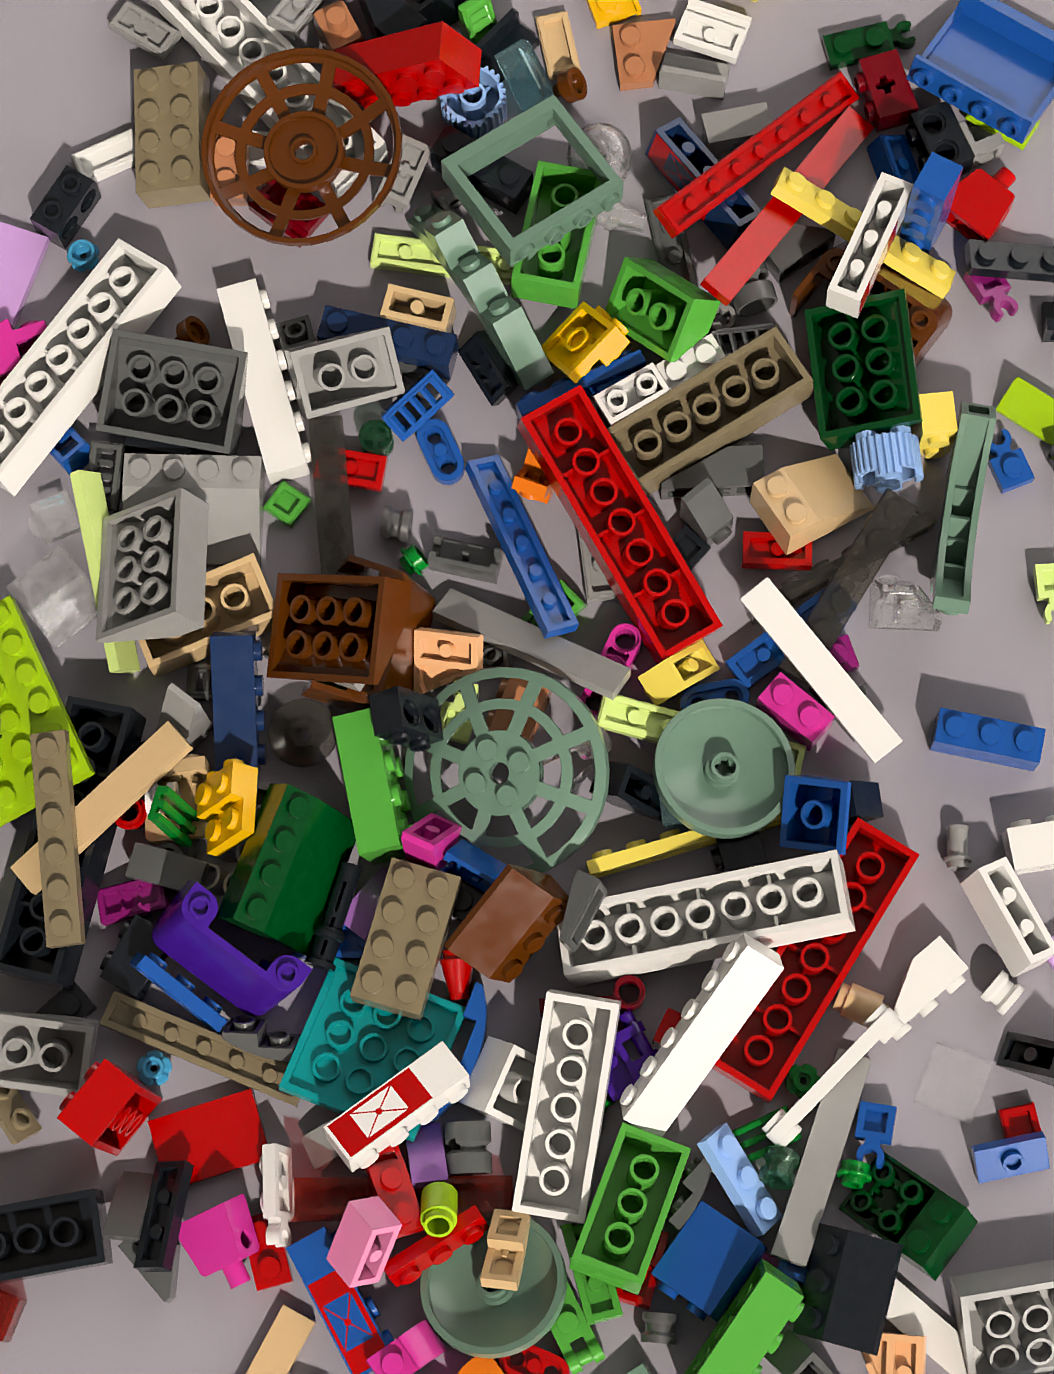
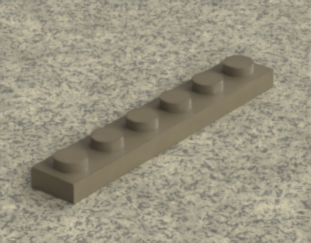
(57, 839)
(195, 1045)

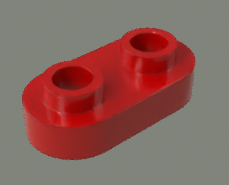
(535, 1362)

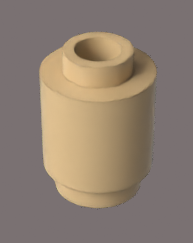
(857, 1002)

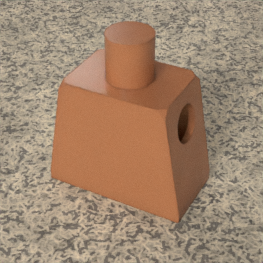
(336, 26)

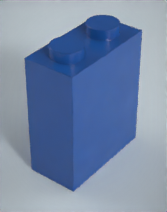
(708, 1262)

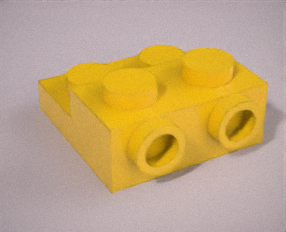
(584, 340)
(228, 804)

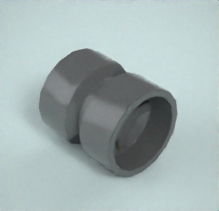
(756, 294)
(468, 1148)

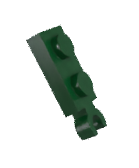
(849, 46)

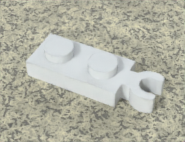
(276, 1195)

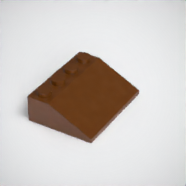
(336, 626)

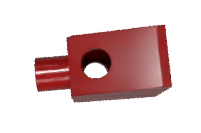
(982, 204)

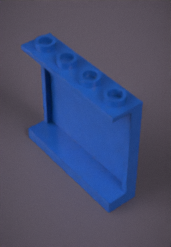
(991, 66)

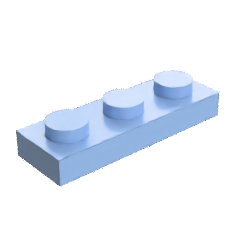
(739, 1180)

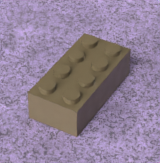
(169, 127)
(406, 939)

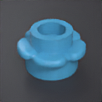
(83, 247)
(163, 1070)

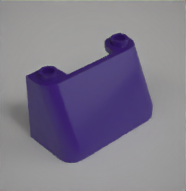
(185, 937)

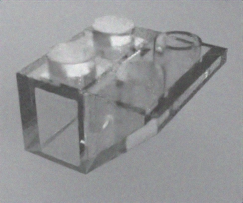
(56, 596)

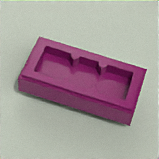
(129, 898)

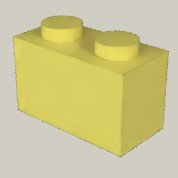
(938, 426)

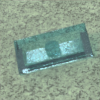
(524, 74)

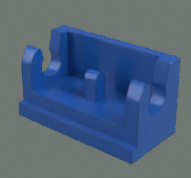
(472, 865)

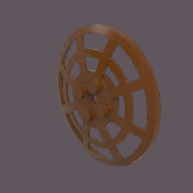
(298, 130)

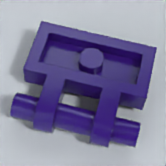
(623, 1070)

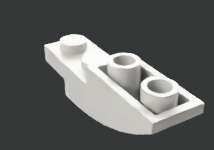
(655, 380)

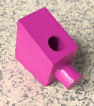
(221, 1240)

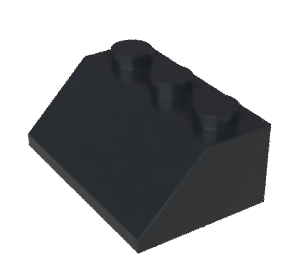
(848, 1288)

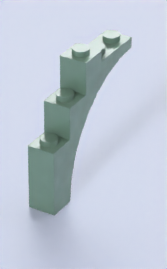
(480, 284)
(961, 508)

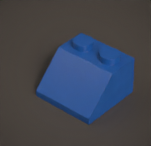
(815, 813)

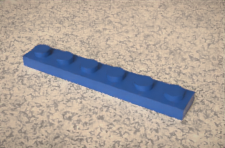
(521, 546)

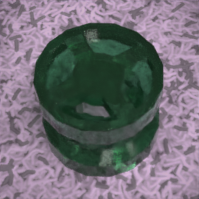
(374, 432)
(779, 1167)

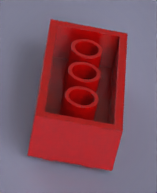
(412, 65)
(108, 1107)

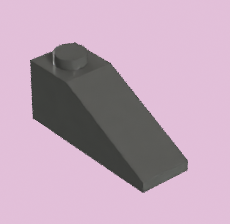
(730, 470)

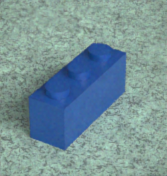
(987, 739)

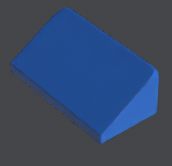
(893, 156)

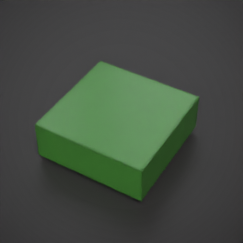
(287, 504)

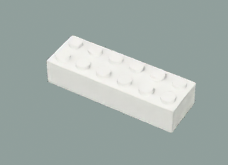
(566, 1106)

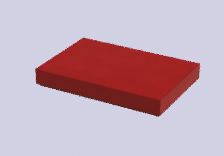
(212, 1135)

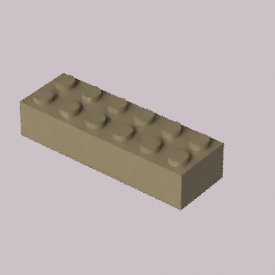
(712, 409)

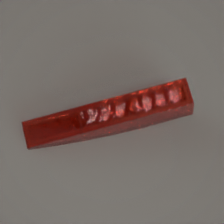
(327, 1197)

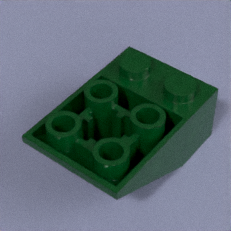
(911, 1213)

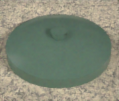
(722, 768)
(495, 1320)

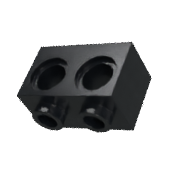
(947, 141)
(65, 207)
(406, 718)

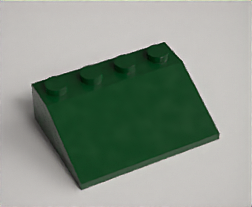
(863, 369)
(288, 868)

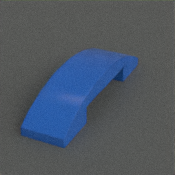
(476, 1013)

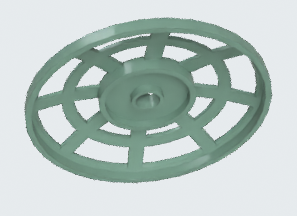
(524, 767)

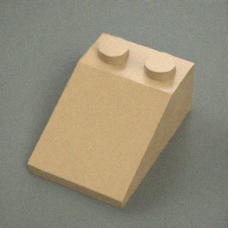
(807, 501)

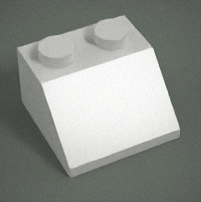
(502, 1083)

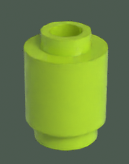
(439, 1209)

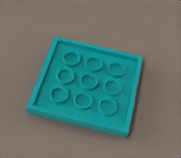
(357, 1047)

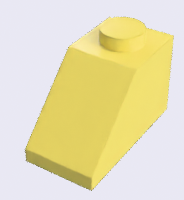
(678, 673)

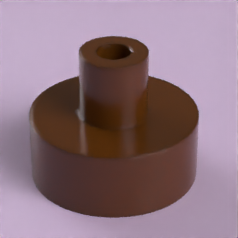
(570, 85)
(192, 330)

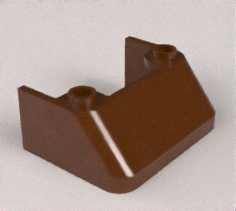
(927, 312)
(401, 664)

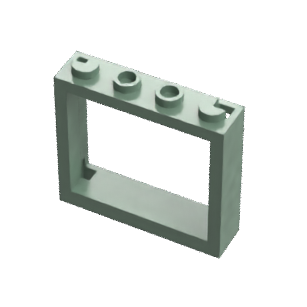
(506, 139)

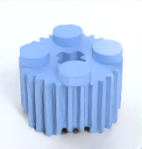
(477, 109)
(886, 459)

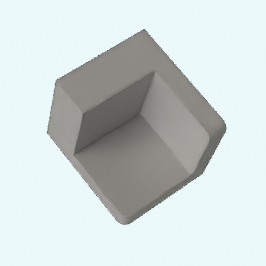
(982, 144)

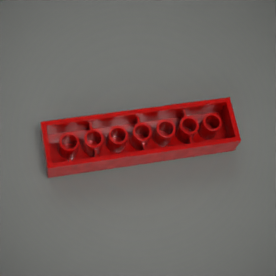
(618, 524)
(816, 968)

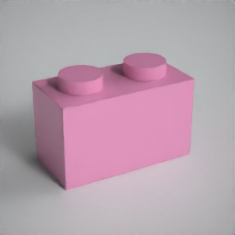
(363, 1241)

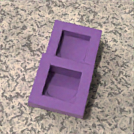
(365, 904)
(427, 1156)

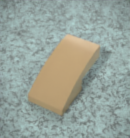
(506, 1249)

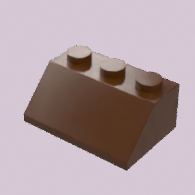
(509, 923)

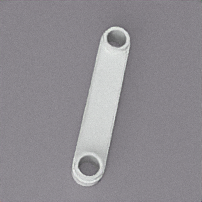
(784, 1126)

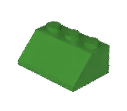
(660, 307)

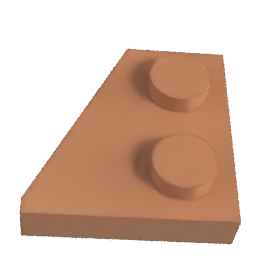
(640, 51)

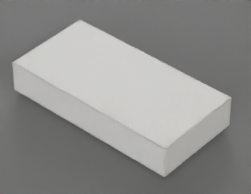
(107, 156)

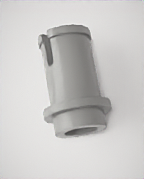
(957, 848)

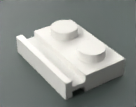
(712, 30)

